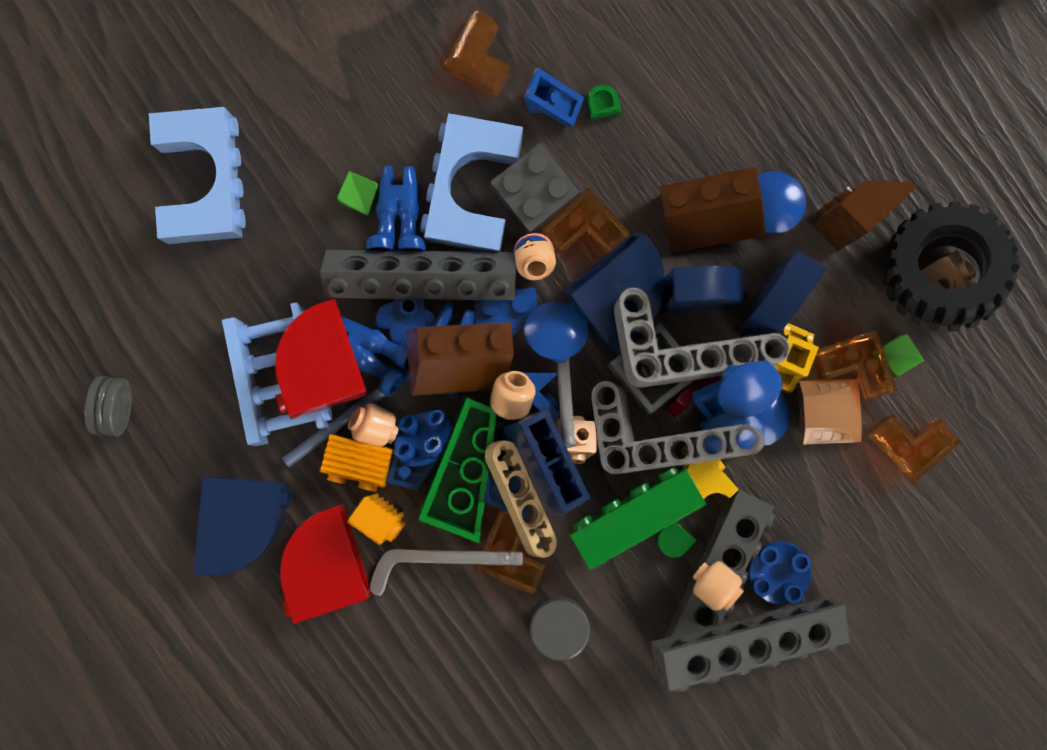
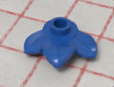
(399, 320)

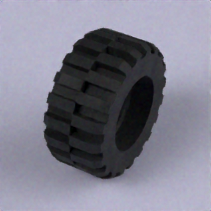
(957, 228)

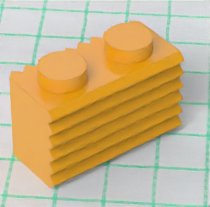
(356, 461)
(377, 519)

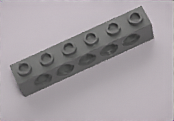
(418, 275)
(724, 537)
(673, 653)

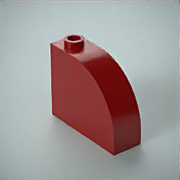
(316, 363)
(322, 567)

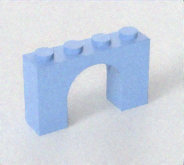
(466, 141)
(219, 212)

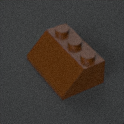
(713, 210)
(859, 210)
(458, 357)

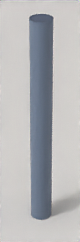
(334, 427)

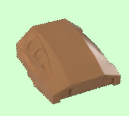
(829, 411)

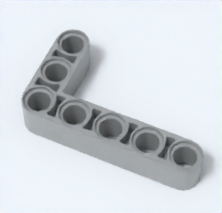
(688, 356)
(664, 446)

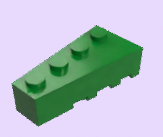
(460, 480)
(636, 517)

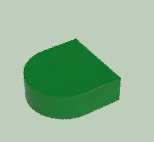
(603, 102)
(674, 540)

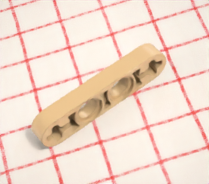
(525, 496)

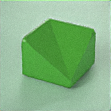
(358, 193)
(901, 355)

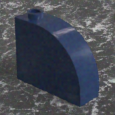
(629, 265)
(703, 289)
(780, 295)
(546, 461)
(237, 522)

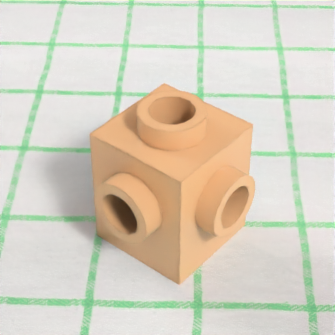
(950, 272)
(585, 439)

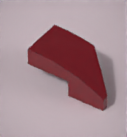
(684, 397)

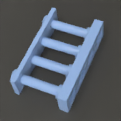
(252, 396)

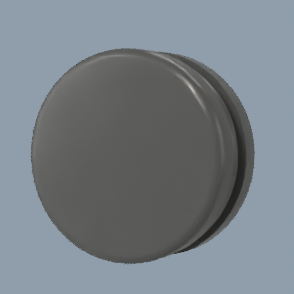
(108, 406)
(559, 628)

